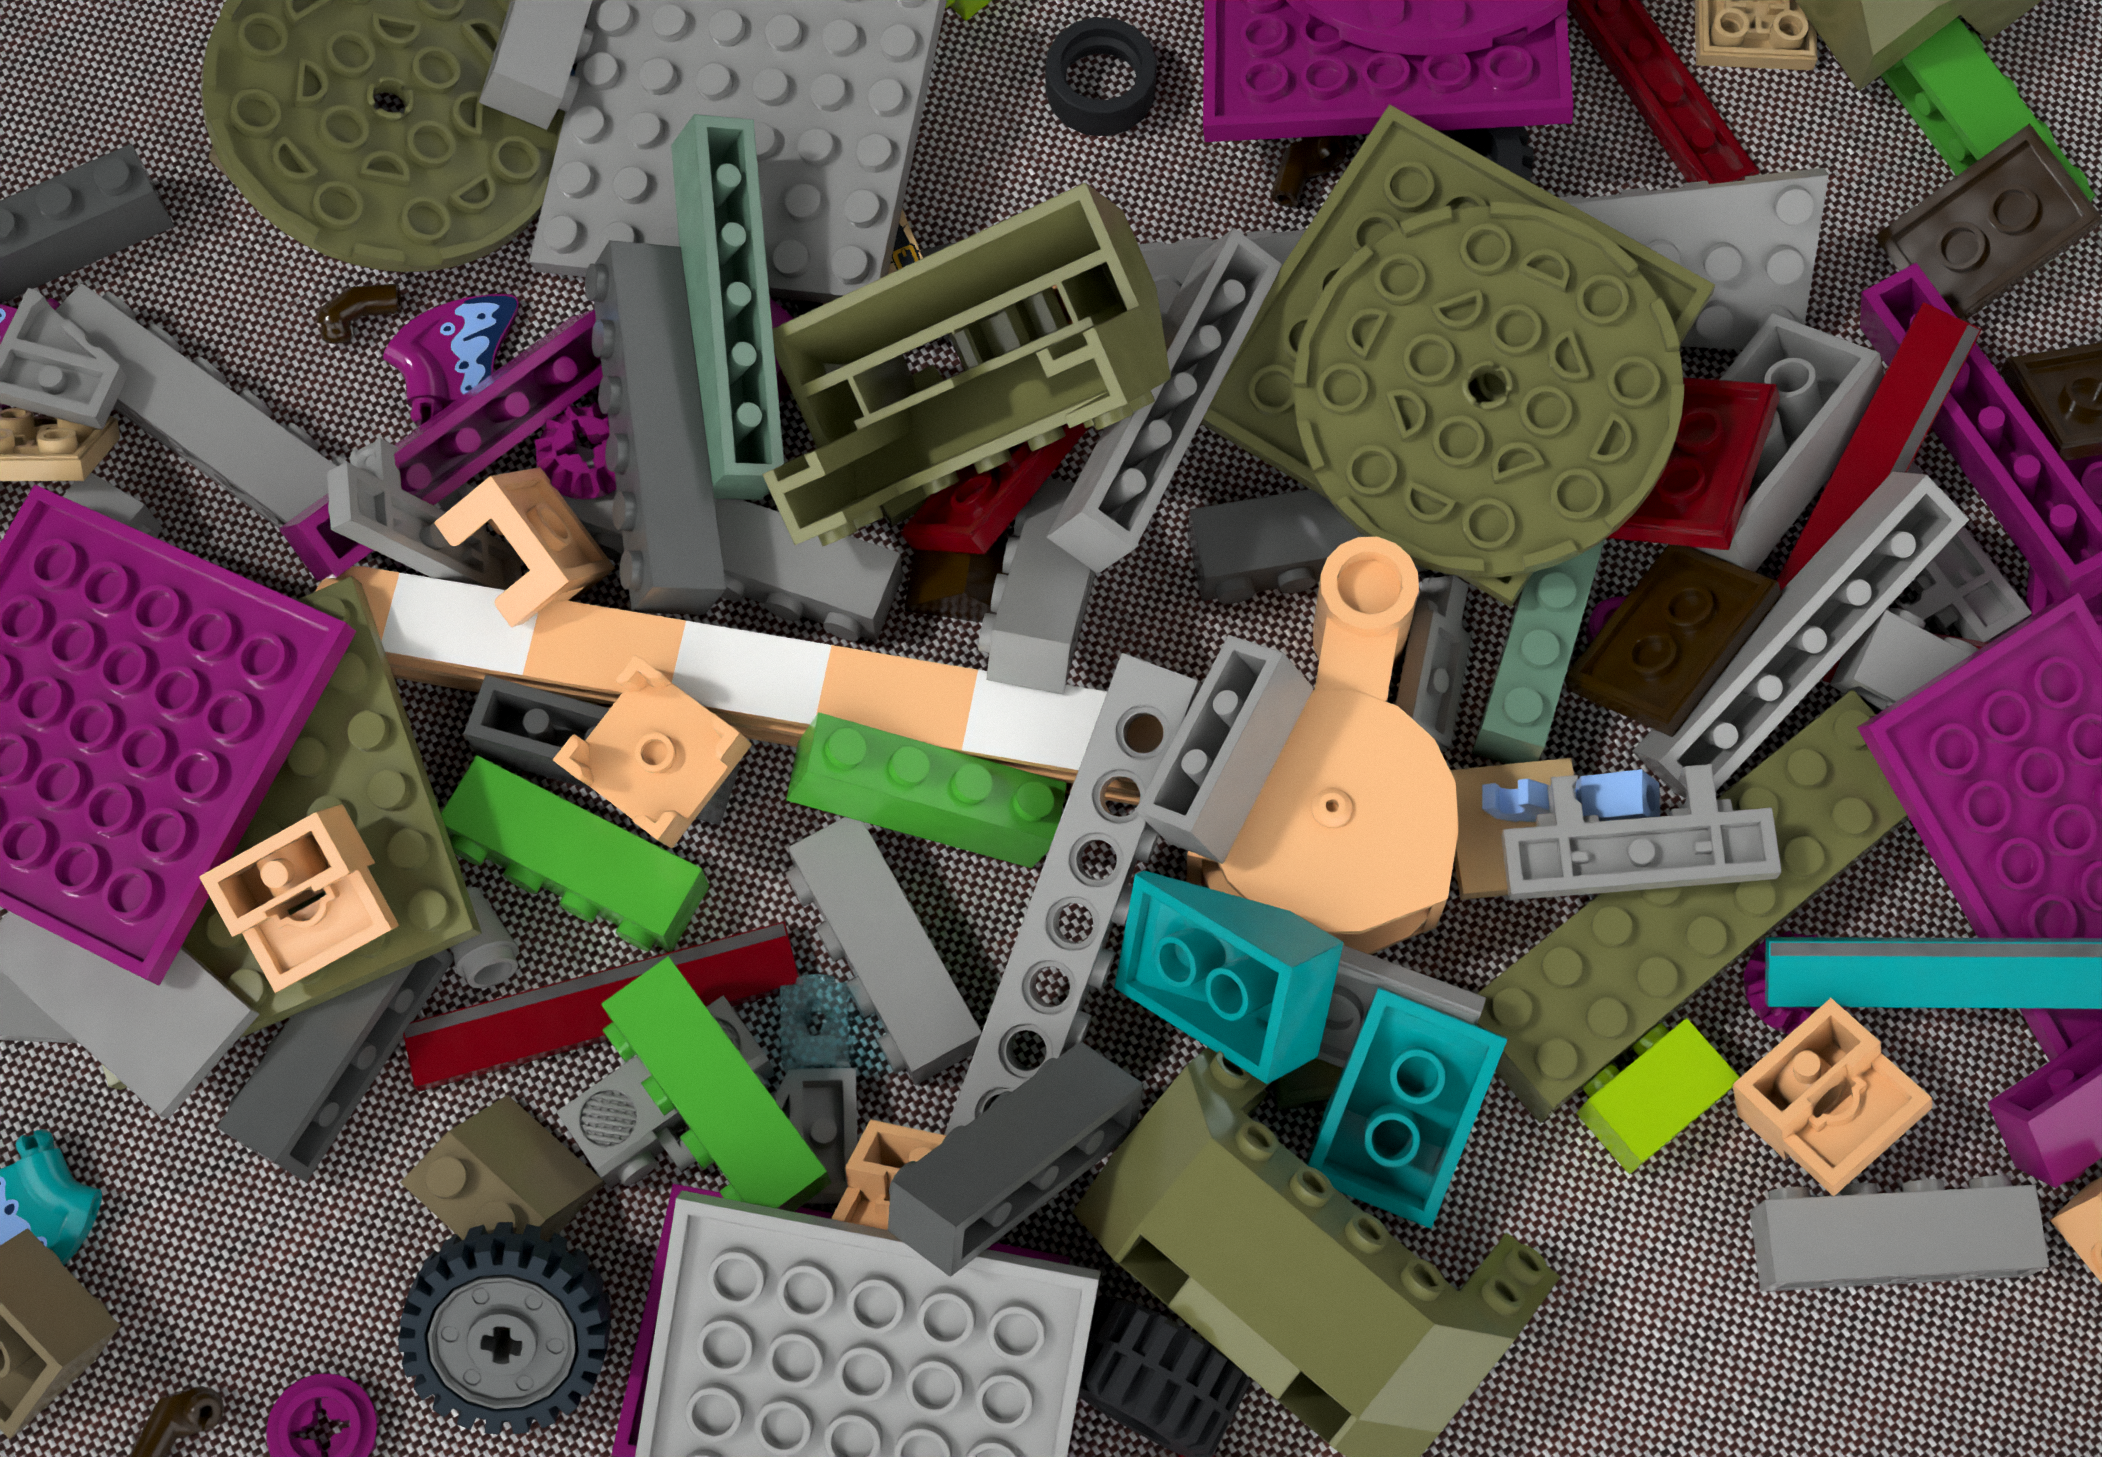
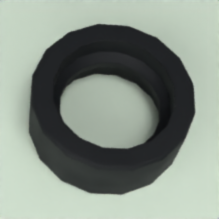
(1105, 37)

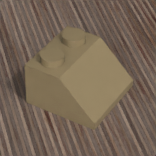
(502, 1170)
(46, 1330)

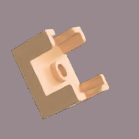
(541, 530)
(655, 753)

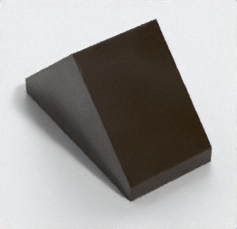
(953, 583)

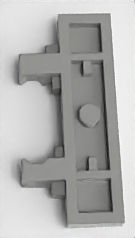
(377, 513)
(1966, 591)
(1689, 847)

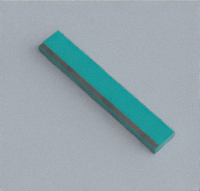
(1934, 972)

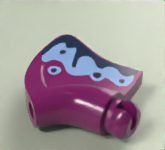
(450, 350)

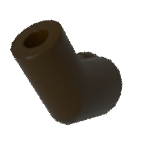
(1304, 162)
(353, 303)
(177, 1417)

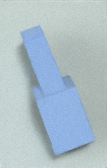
(1608, 795)

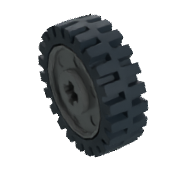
(497, 1374)

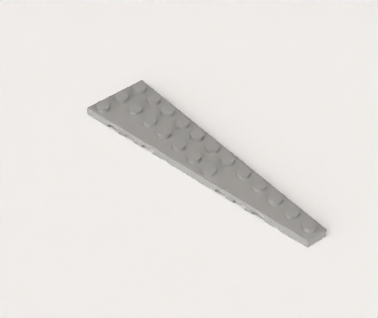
(1742, 236)

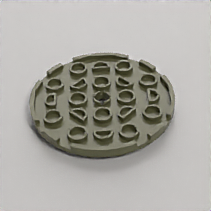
(369, 186)
(1509, 479)

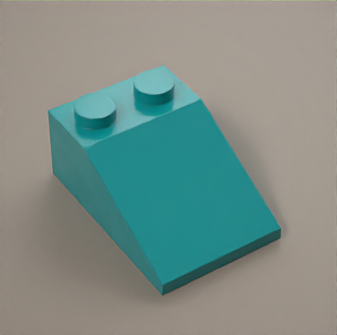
(1229, 972)
(1404, 1106)

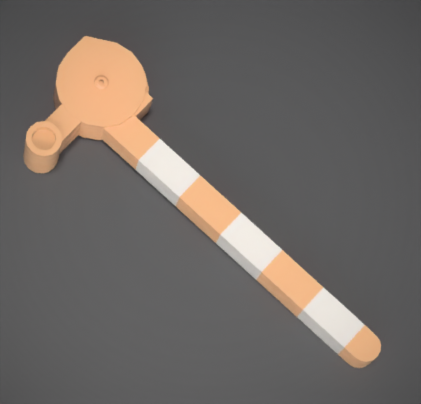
(1343, 833)

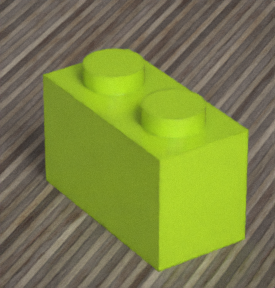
(1656, 1094)

